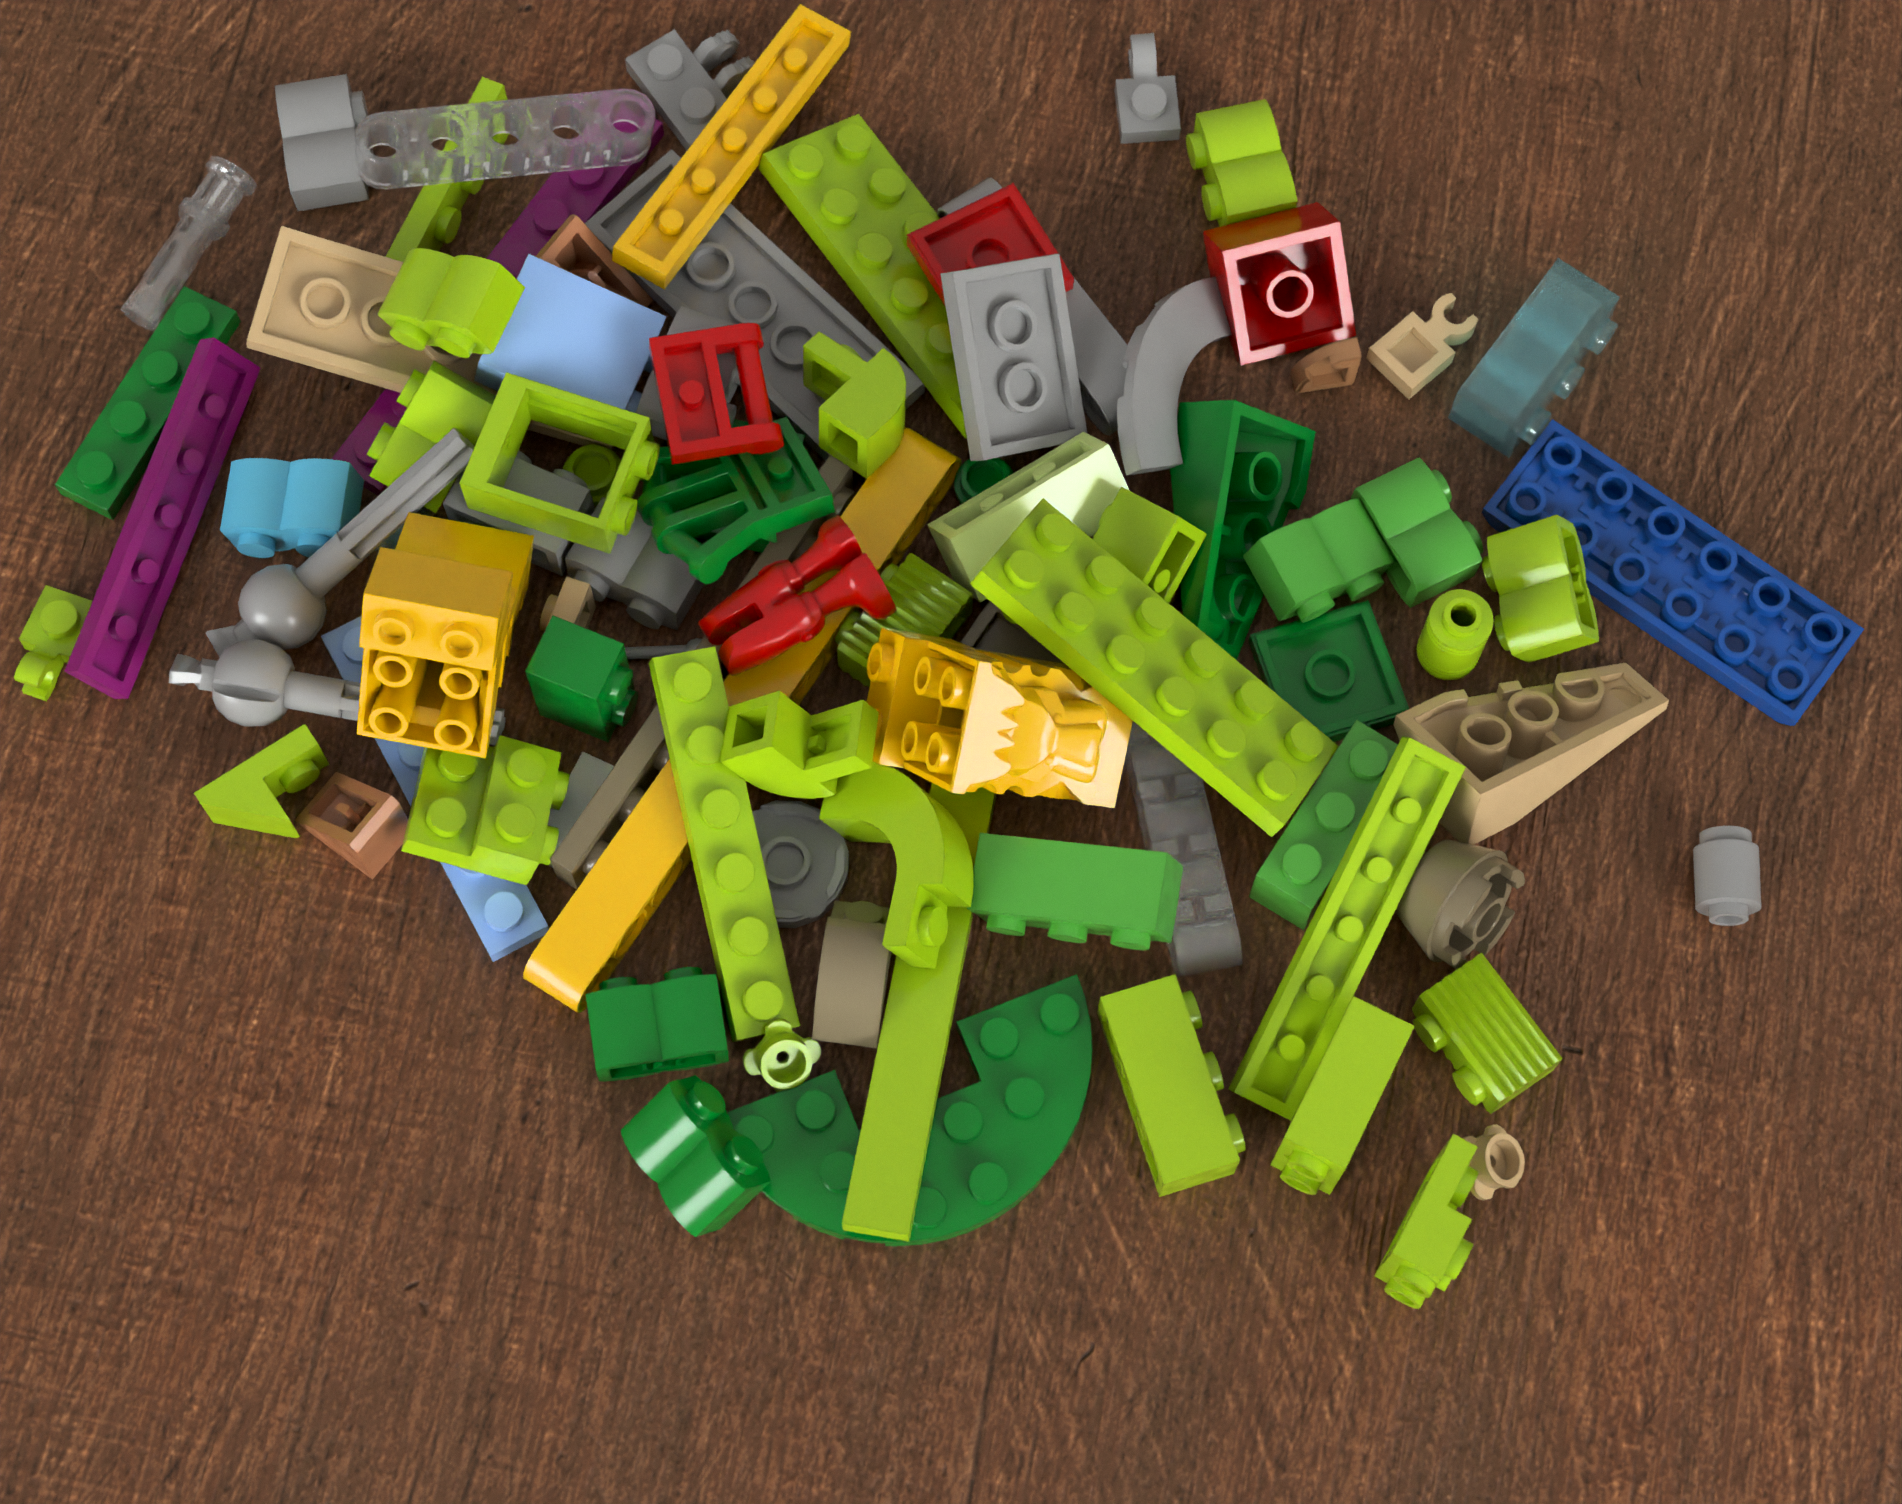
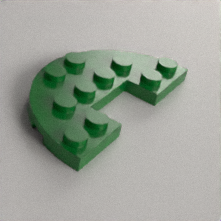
(984, 1140)

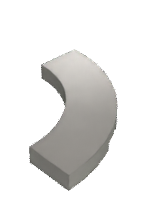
(1155, 371)

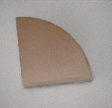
(1327, 367)

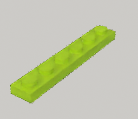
(723, 844)
(1347, 928)

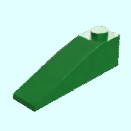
(1236, 487)

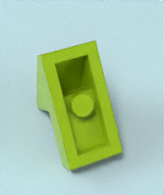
(249, 791)

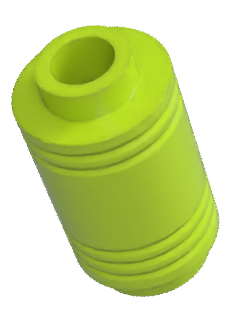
(1454, 634)

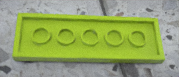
(859, 216)
(1156, 666)

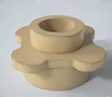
(1497, 1160)

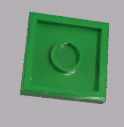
(1332, 670)

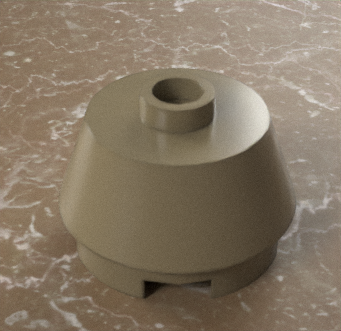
(1459, 900)

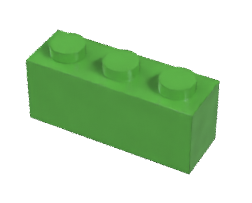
(1322, 828)
(1075, 890)

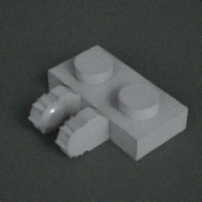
(680, 82)

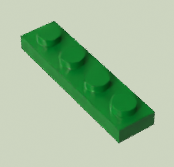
(132, 421)

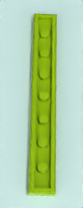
(911, 1062)

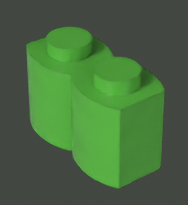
(1421, 531)
(1320, 560)

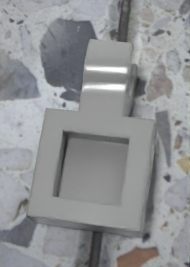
(1146, 102)

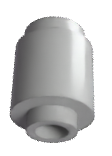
(1727, 875)

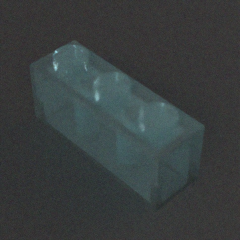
(1536, 359)

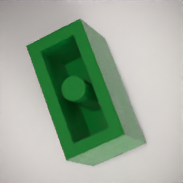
(582, 679)

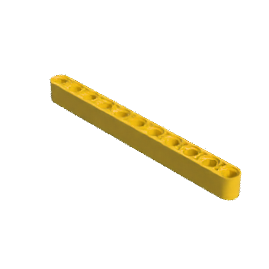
(652, 843)

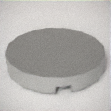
(802, 861)

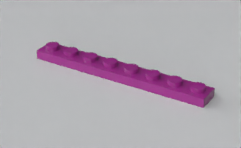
(562, 195)

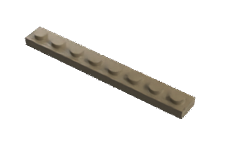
(648, 749)

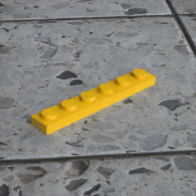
(730, 147)

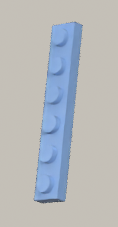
(498, 908)

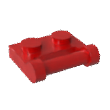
(695, 399)

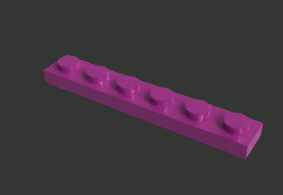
(162, 519)

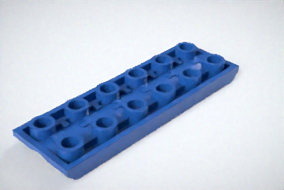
(1680, 576)

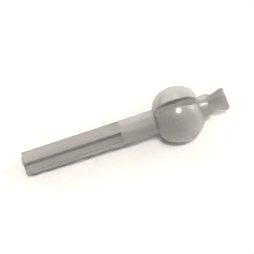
(289, 602)
(259, 683)

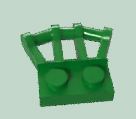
(766, 498)

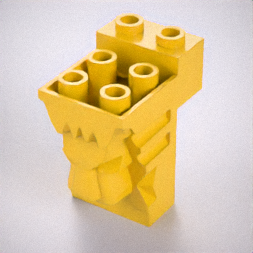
(440, 632)
(993, 721)

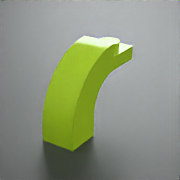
(928, 849)

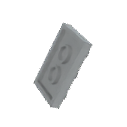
(1014, 356)

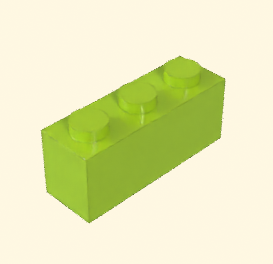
(1170, 1084)

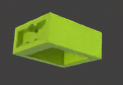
(500, 440)
(1341, 1098)

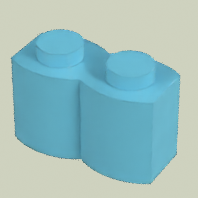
(288, 504)

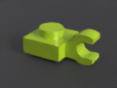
(50, 639)

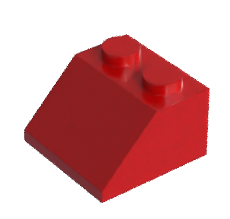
(1282, 282)

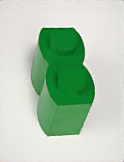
(656, 1025)
(695, 1155)

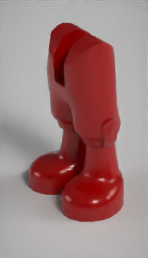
(772, 617)

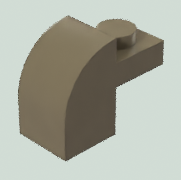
(852, 975)

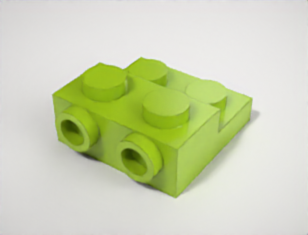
(487, 810)
(1430, 1240)

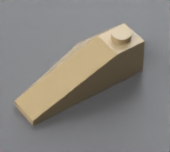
(1527, 740)

